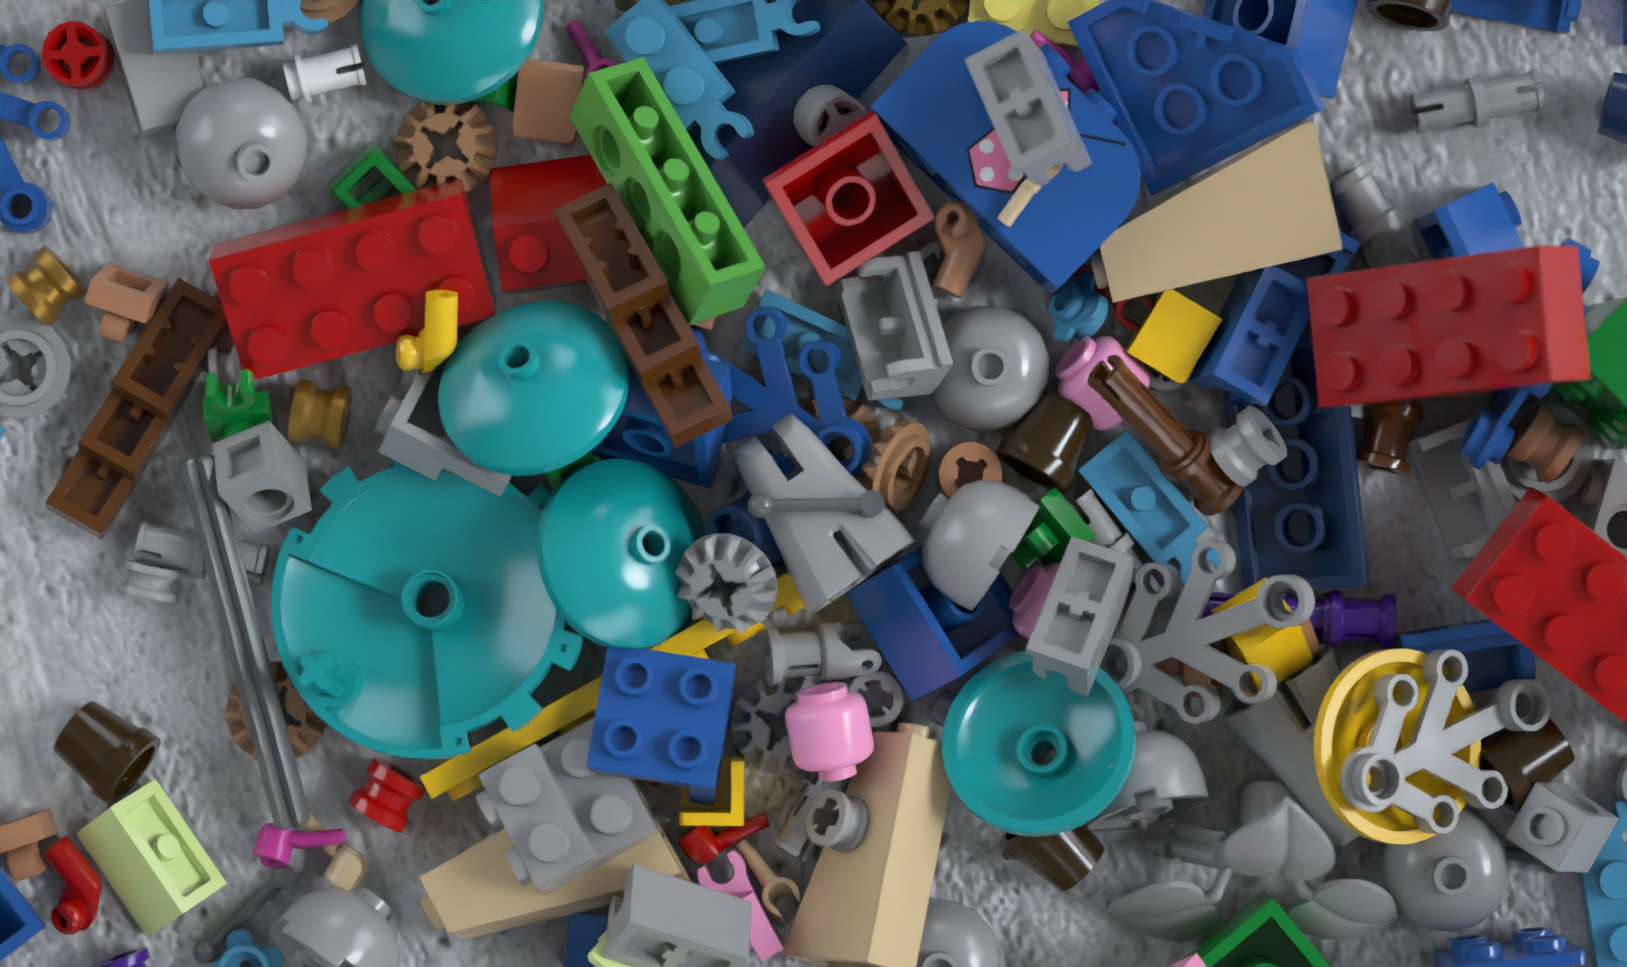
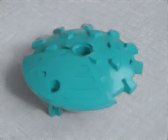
(356, 625)

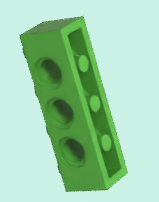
(667, 190)

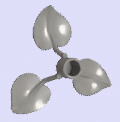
(1270, 841)

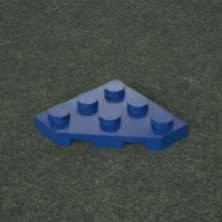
(1190, 85)

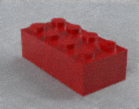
(350, 278)
(1449, 326)
(1557, 595)

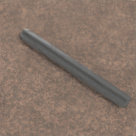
(245, 644)

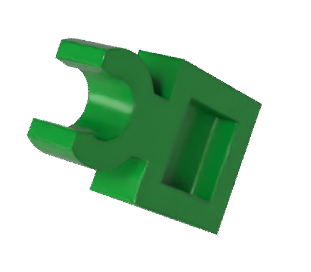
(235, 406)

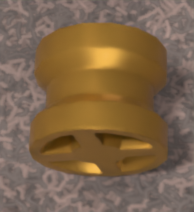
(47, 285)
(320, 414)

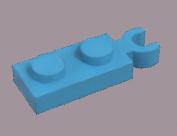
(225, 24)
(740, 27)
(682, 70)
(808, 326)
(1146, 503)
(1606, 896)

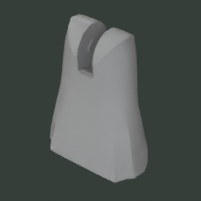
(821, 549)
(1283, 737)

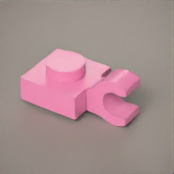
(763, 933)

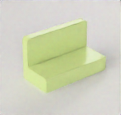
(151, 858)

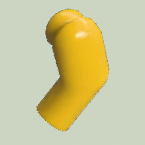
(436, 339)

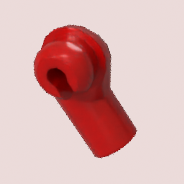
(79, 889)

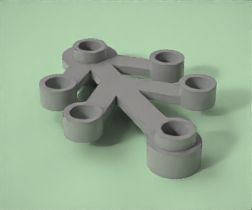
(1189, 636)
(1434, 743)

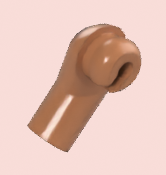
(961, 245)

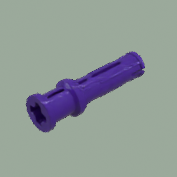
(1341, 618)

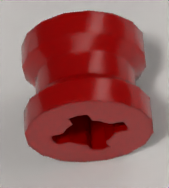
(65, 55)
(387, 794)

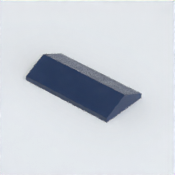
(845, 53)
(1307, 507)

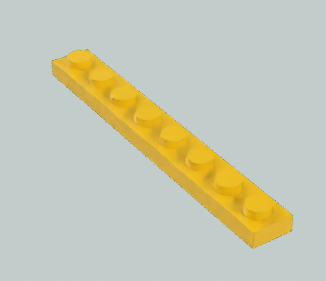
(461, 773)

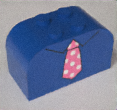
(947, 133)

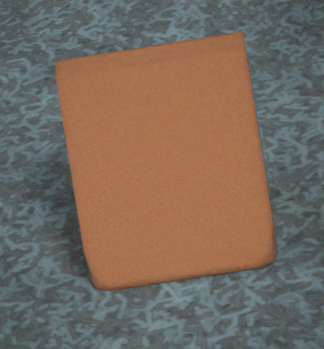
(545, 101)

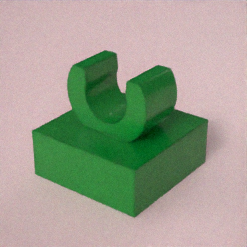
(1050, 531)

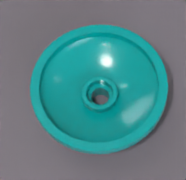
(449, 48)
(546, 409)
(596, 557)
(1012, 715)

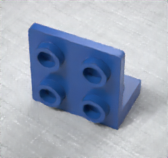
(663, 719)
(1529, 949)

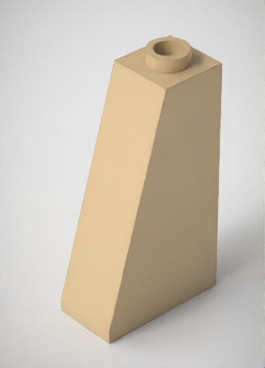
(1235, 219)
(482, 895)
(875, 899)

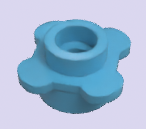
(1077, 309)
(243, 948)

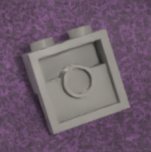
(419, 438)
(561, 811)

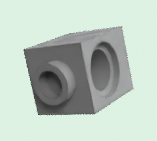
(261, 477)
(1561, 827)

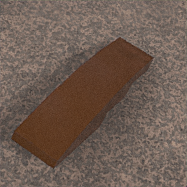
(643, 314)
(139, 409)

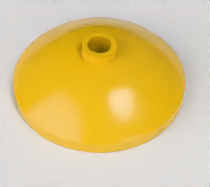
(1347, 724)

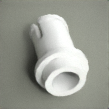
(319, 74)

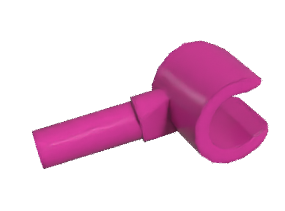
(592, 58)
(1080, 72)
(276, 845)

